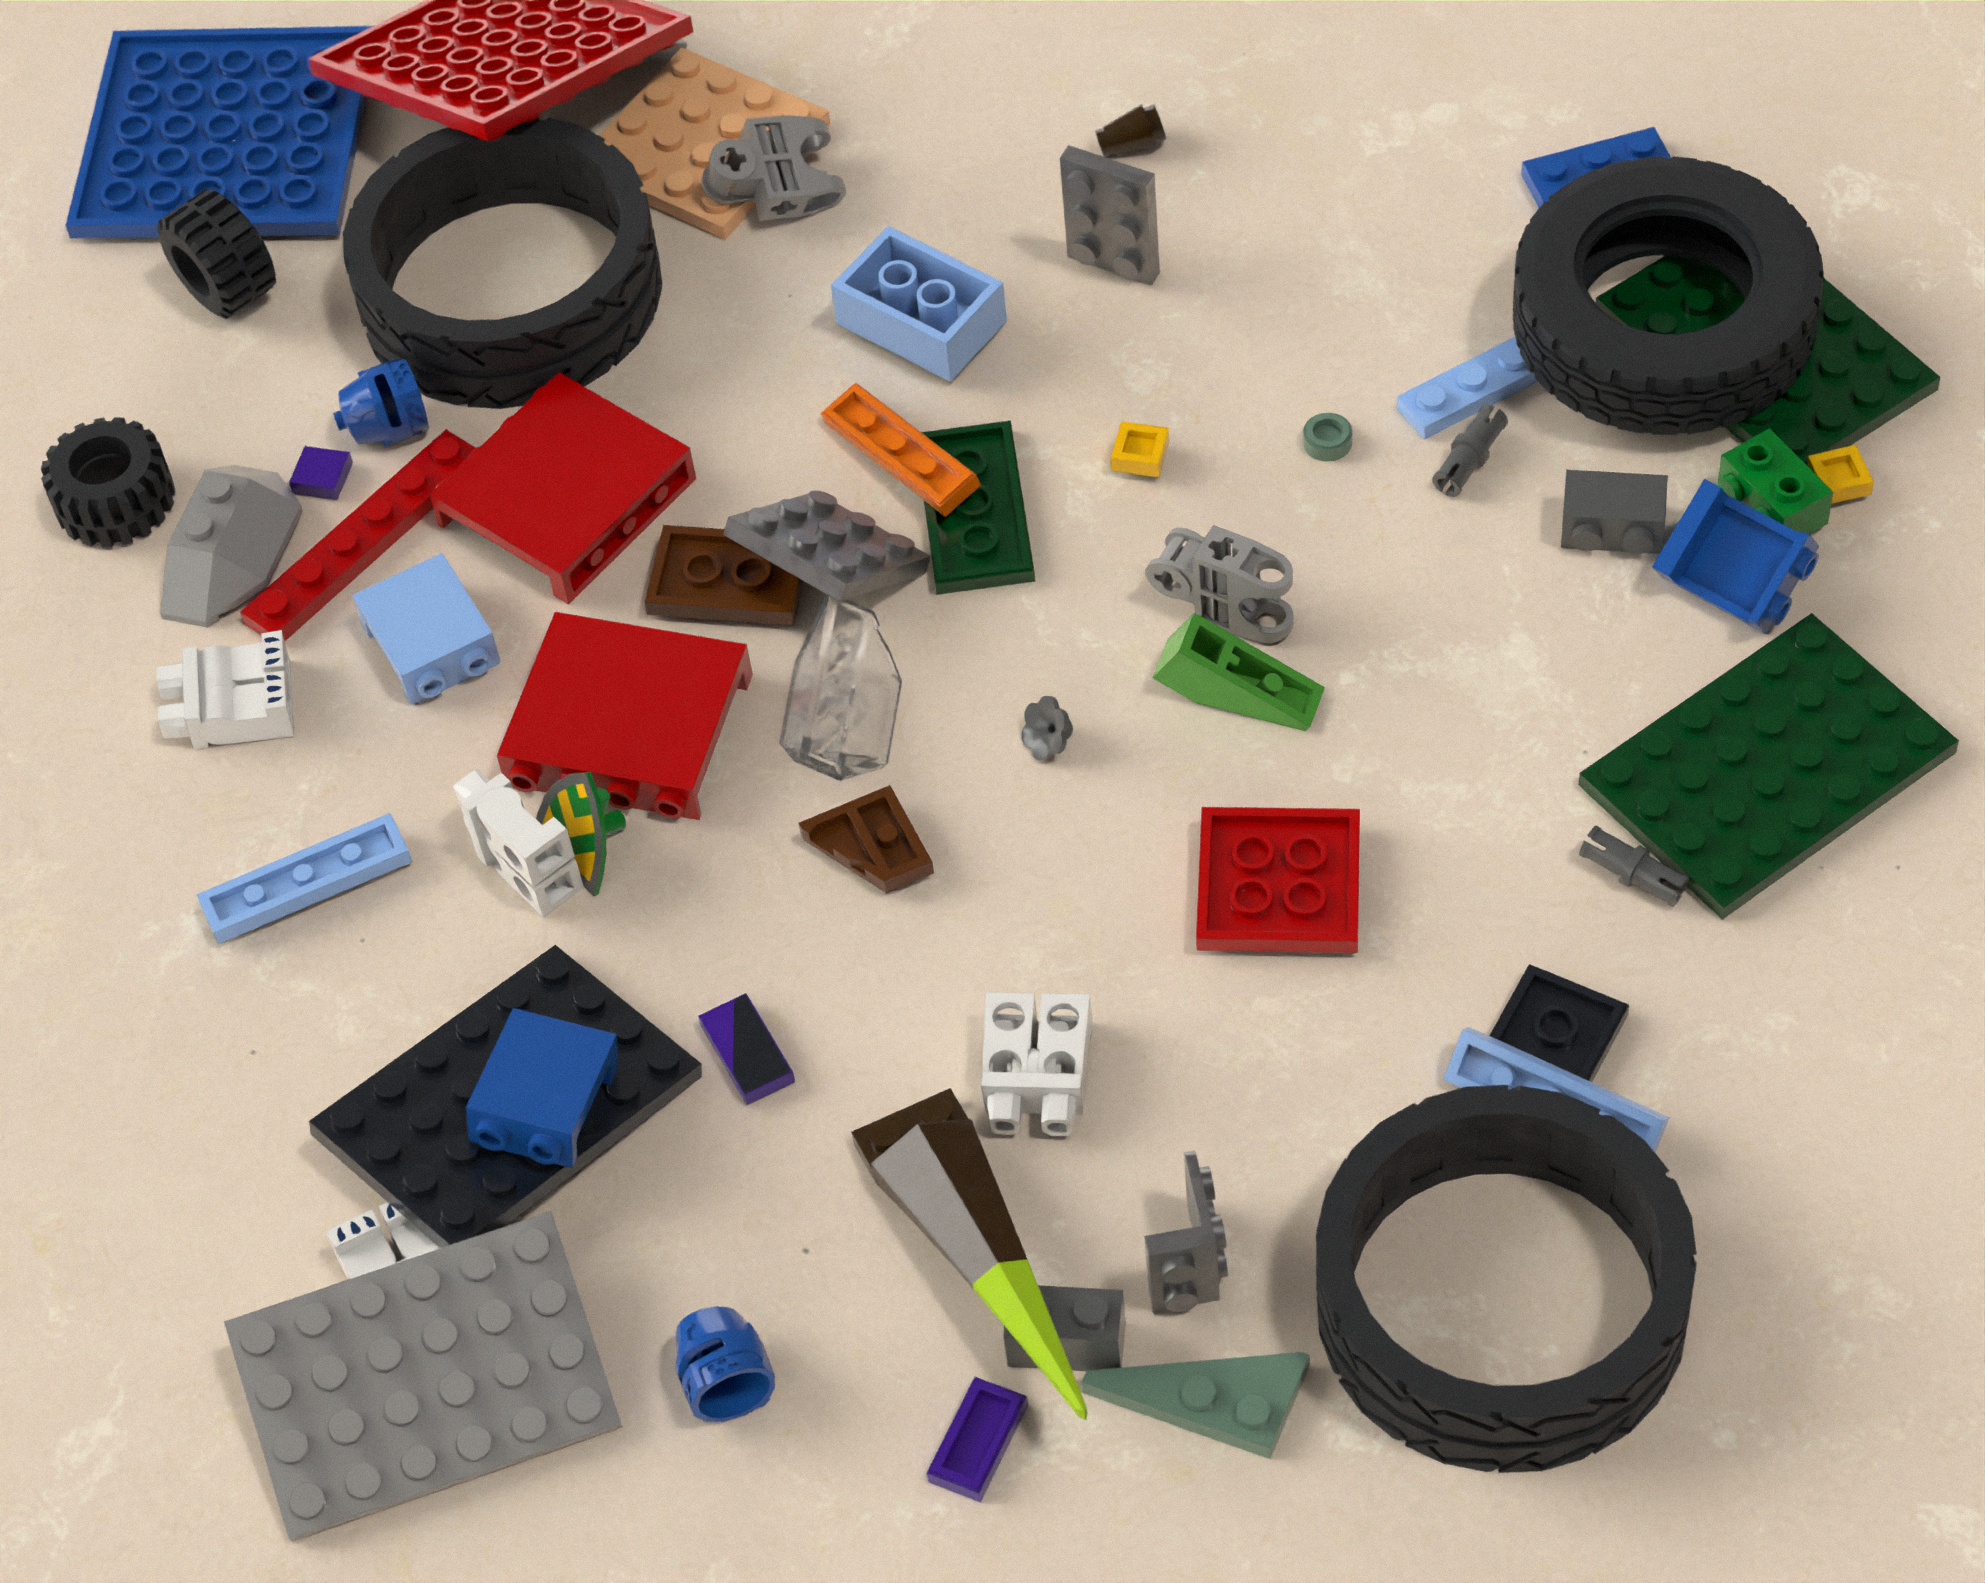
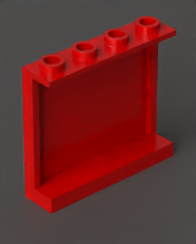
(566, 483)
(628, 708)

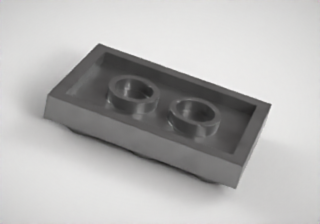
(1110, 215)

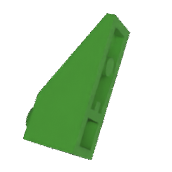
(1235, 676)

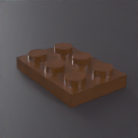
(718, 579)

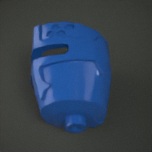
(382, 405)
(722, 1365)

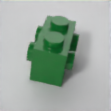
(1776, 483)

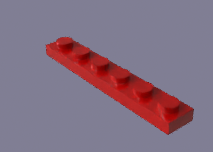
(356, 540)

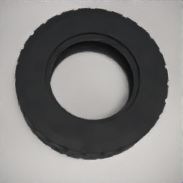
(1667, 379)

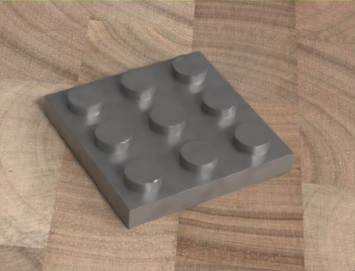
(827, 545)

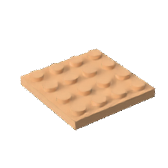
(679, 121)

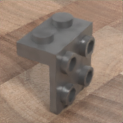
(1189, 1261)

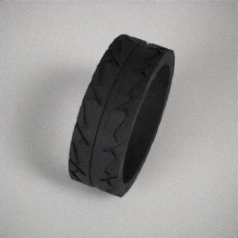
(513, 356)
(1527, 1136)

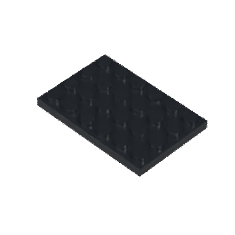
(409, 1120)

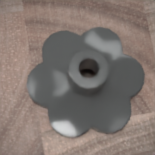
(1046, 728)

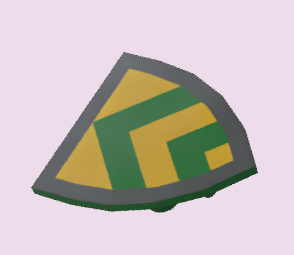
(583, 812)

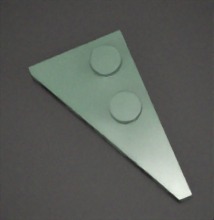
(1223, 1399)

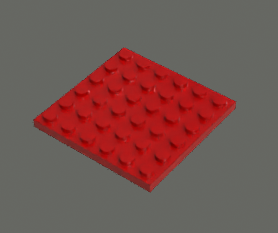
(497, 60)

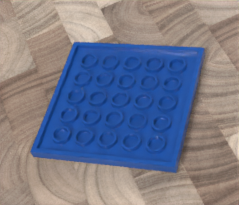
(221, 116)

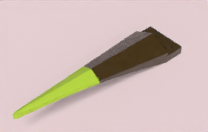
(943, 1182)

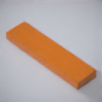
(901, 449)

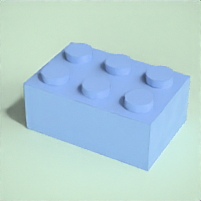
(919, 303)

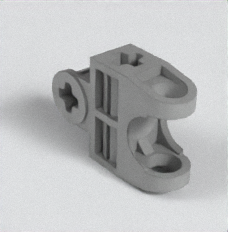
(772, 169)
(1211, 576)

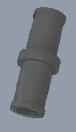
(1470, 450)
(1634, 866)

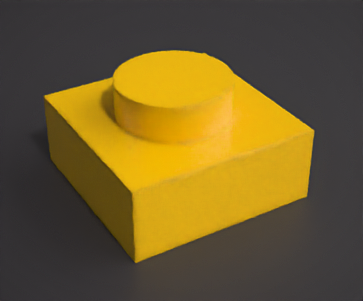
(1140, 449)
(1842, 472)

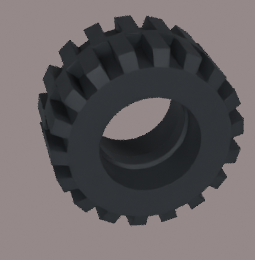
(216, 253)
(136, 475)

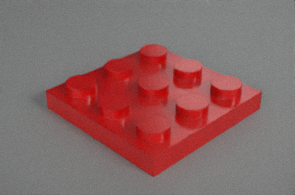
(1278, 880)

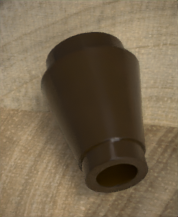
(1131, 132)

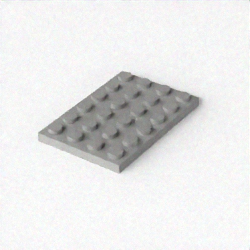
(421, 1375)

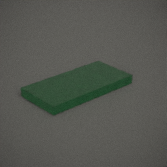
(987, 534)

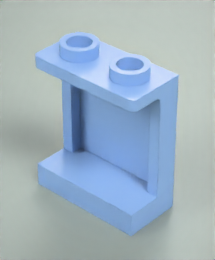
(427, 628)

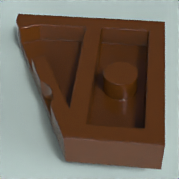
(871, 840)

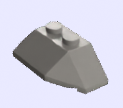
(226, 543)

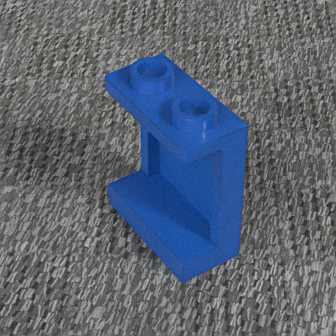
(1736, 558)
(540, 1087)

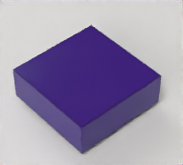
(321, 472)

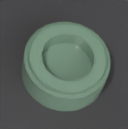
(1327, 437)

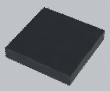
(1561, 1022)

